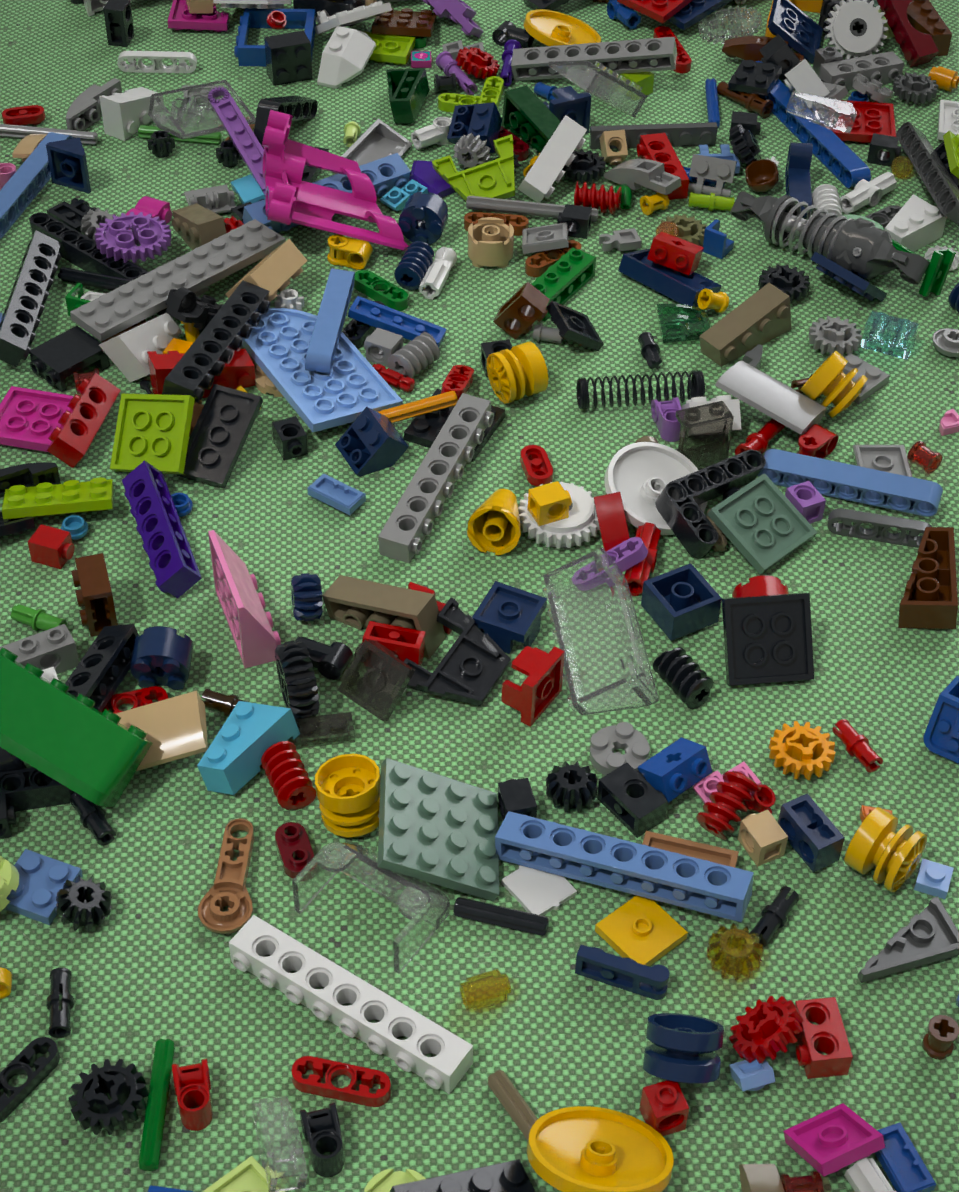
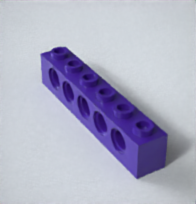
(161, 530)

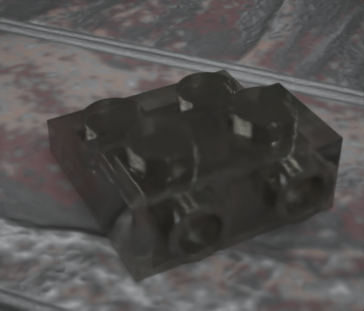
(376, 679)

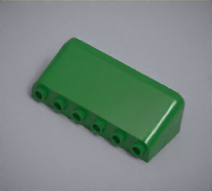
(66, 734)

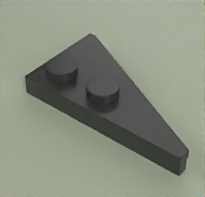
(925, 940)

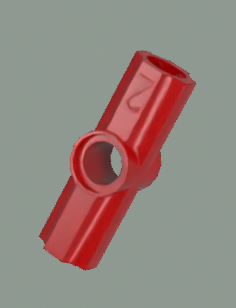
(641, 572)

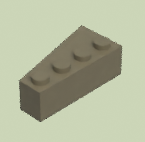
(361, 601)

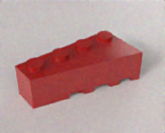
(235, 374)

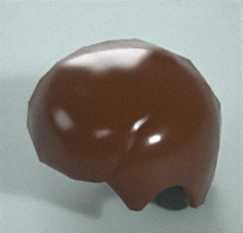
(762, 175)

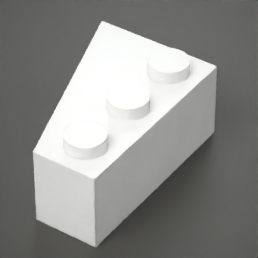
(916, 224)

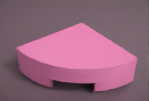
(949, 423)

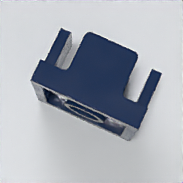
(572, 104)
(510, 615)

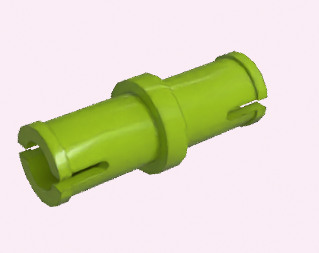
(710, 201)

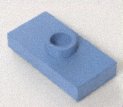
(336, 494)

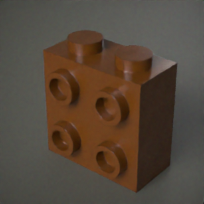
(94, 593)

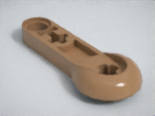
(230, 883)

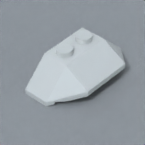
(344, 56)

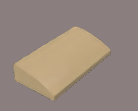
(173, 727)

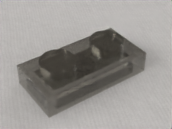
(325, 730)

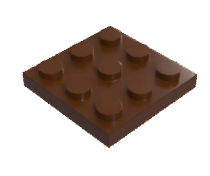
(405, 23)

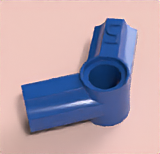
(625, 14)

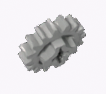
(834, 335)

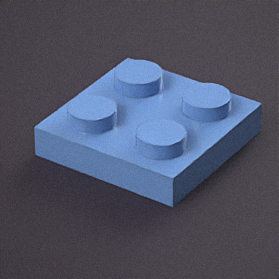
(38, 886)

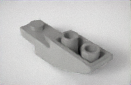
(87, 108)
(644, 173)

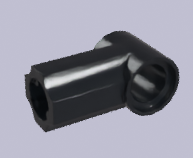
(509, 31)
(328, 659)

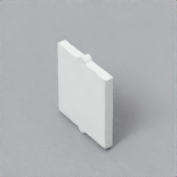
(538, 890)

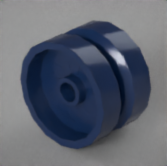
(683, 1048)

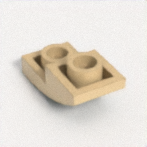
(27, 146)

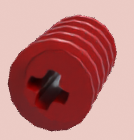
(598, 198)
(288, 776)
(726, 803)

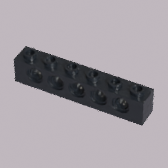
(104, 665)

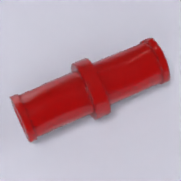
(857, 745)

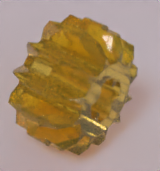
(734, 952)

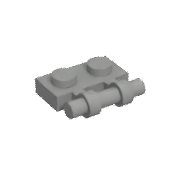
(713, 169)

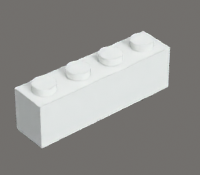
(552, 159)

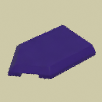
(425, 175)

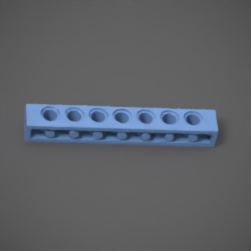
(383, 173)
(625, 866)

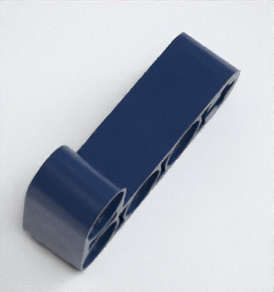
(798, 173)

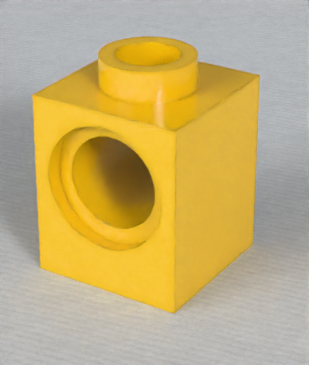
(549, 503)

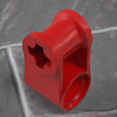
(817, 442)
(193, 1089)

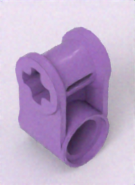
(665, 418)

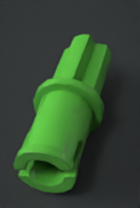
(36, 619)

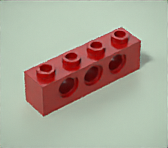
(658, 148)
(83, 420)

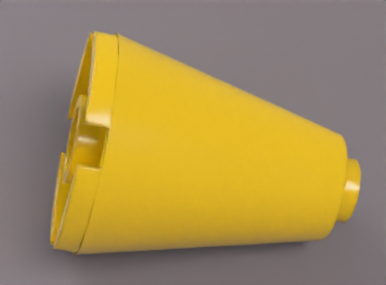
(496, 523)

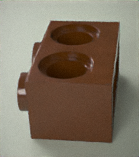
(522, 310)

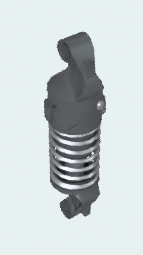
(849, 243)

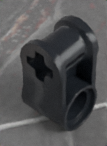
(322, 1135)

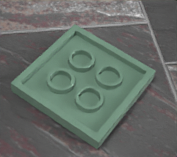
(762, 523)

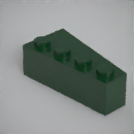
(528, 117)

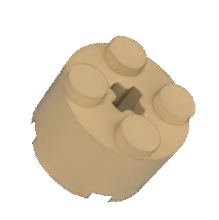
(490, 242)

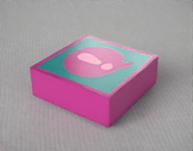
(420, 59)

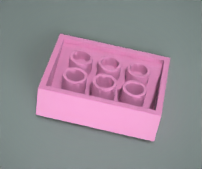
(242, 605)

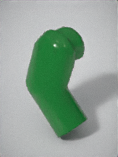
(626, 196)

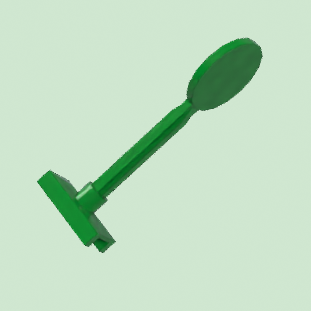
(938, 267)

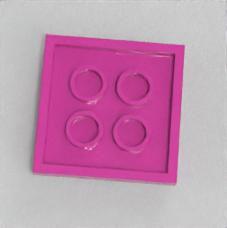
(30, 417)

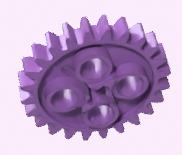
(147, 232)

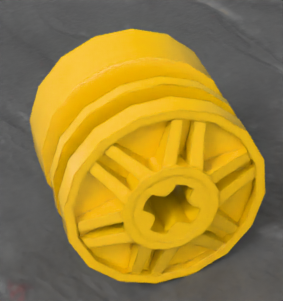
(517, 372)
(834, 384)
(349, 794)
(891, 852)

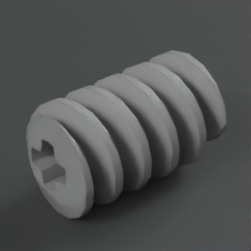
(415, 355)

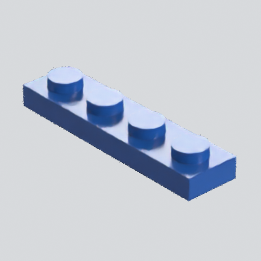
(393, 320)

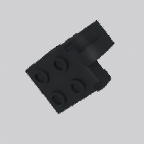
(190, 308)

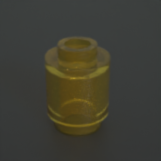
(485, 990)

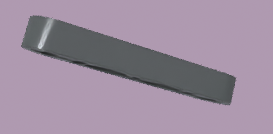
(879, 531)

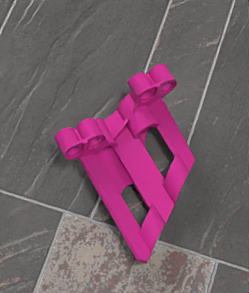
(313, 205)

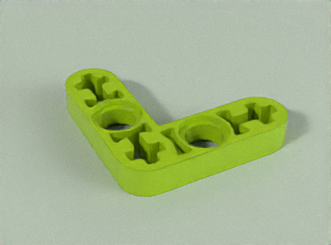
(491, 92)

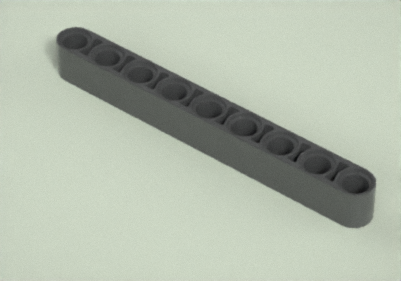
(930, 170)

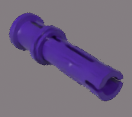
(506, 72)

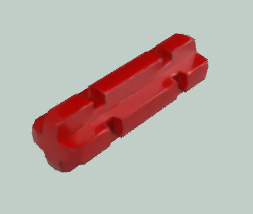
(394, 378)

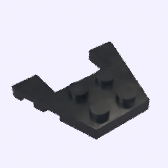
(469, 666)

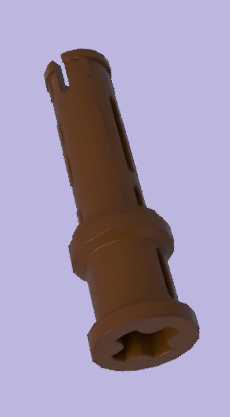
(751, 101)

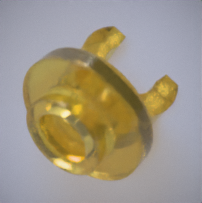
(901, 167)

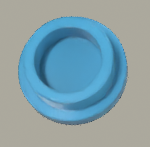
(76, 526)

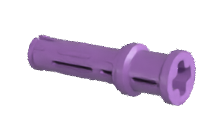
(449, 66)

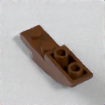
(748, 47)

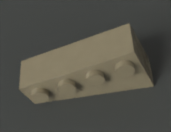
(751, 323)

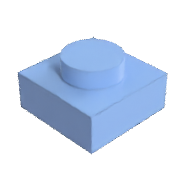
(933, 878)
(752, 1075)

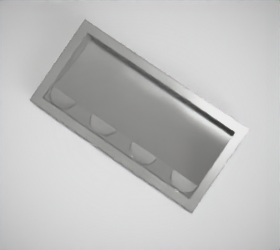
(377, 143)
(771, 397)

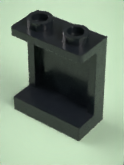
(67, 354)

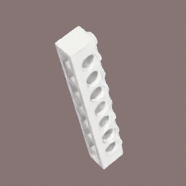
(368, 1004)

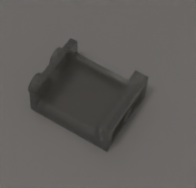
(705, 433)

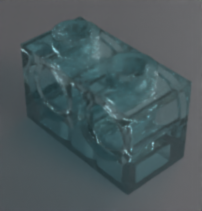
(889, 335)

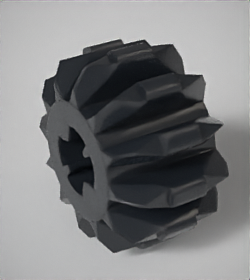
(571, 786)
(83, 903)

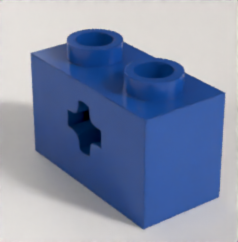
(677, 767)

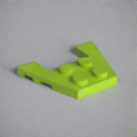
(488, 179)

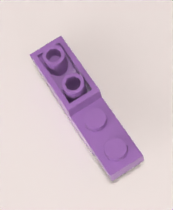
(459, 13)

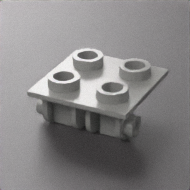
(216, 198)

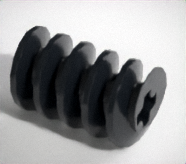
(684, 677)

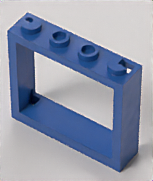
(257, 18)

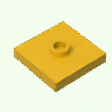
(641, 931)

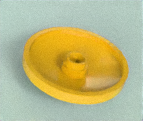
(558, 28)
(598, 1151)

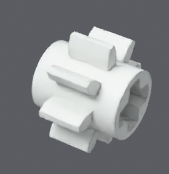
(289, 299)

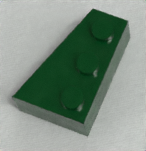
(407, 93)

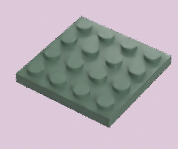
(438, 830)

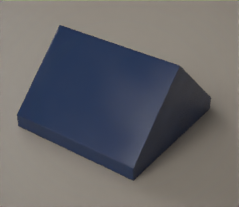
(69, 164)

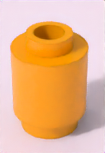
(945, 78)

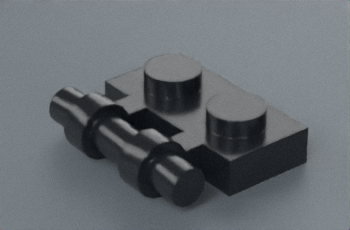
(71, 213)

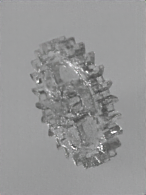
(729, 24)

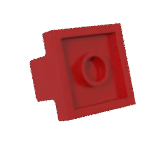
(540, 686)

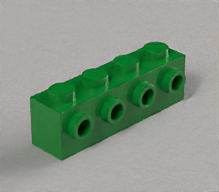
(566, 276)

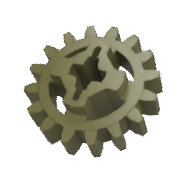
(689, 228)

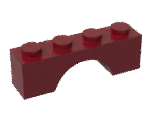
(916, 46)

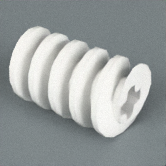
(827, 197)

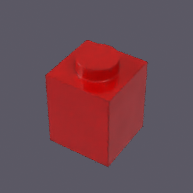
(51, 546)

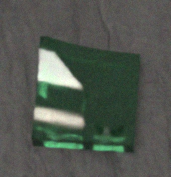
(681, 322)

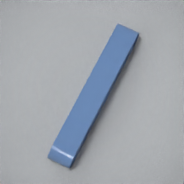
(330, 321)
(854, 482)

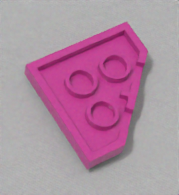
(181, 18)

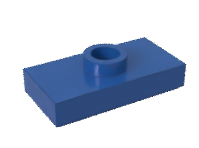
(903, 1162)

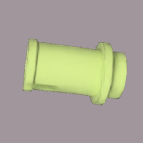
(351, 132)

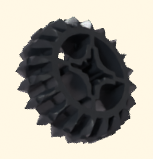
(297, 679)

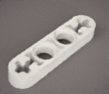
(157, 66)

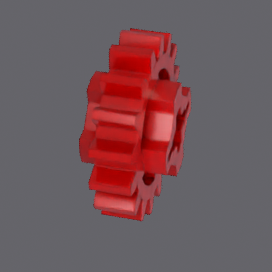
(477, 62)
(766, 1029)

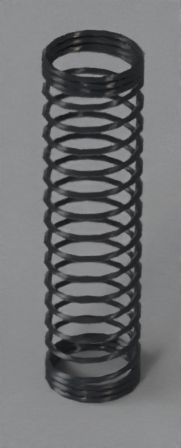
(695, 388)

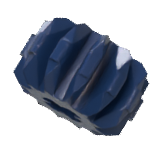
(306, 597)

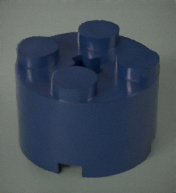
(423, 217)
(161, 658)

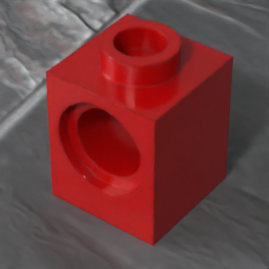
(664, 1107)

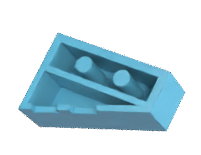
(241, 742)

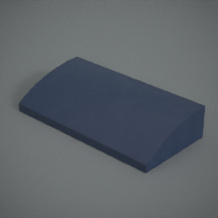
(667, 281)

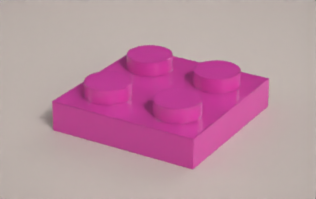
(834, 1139)

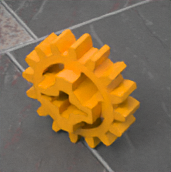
(802, 750)

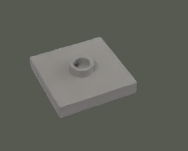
(545, 238)

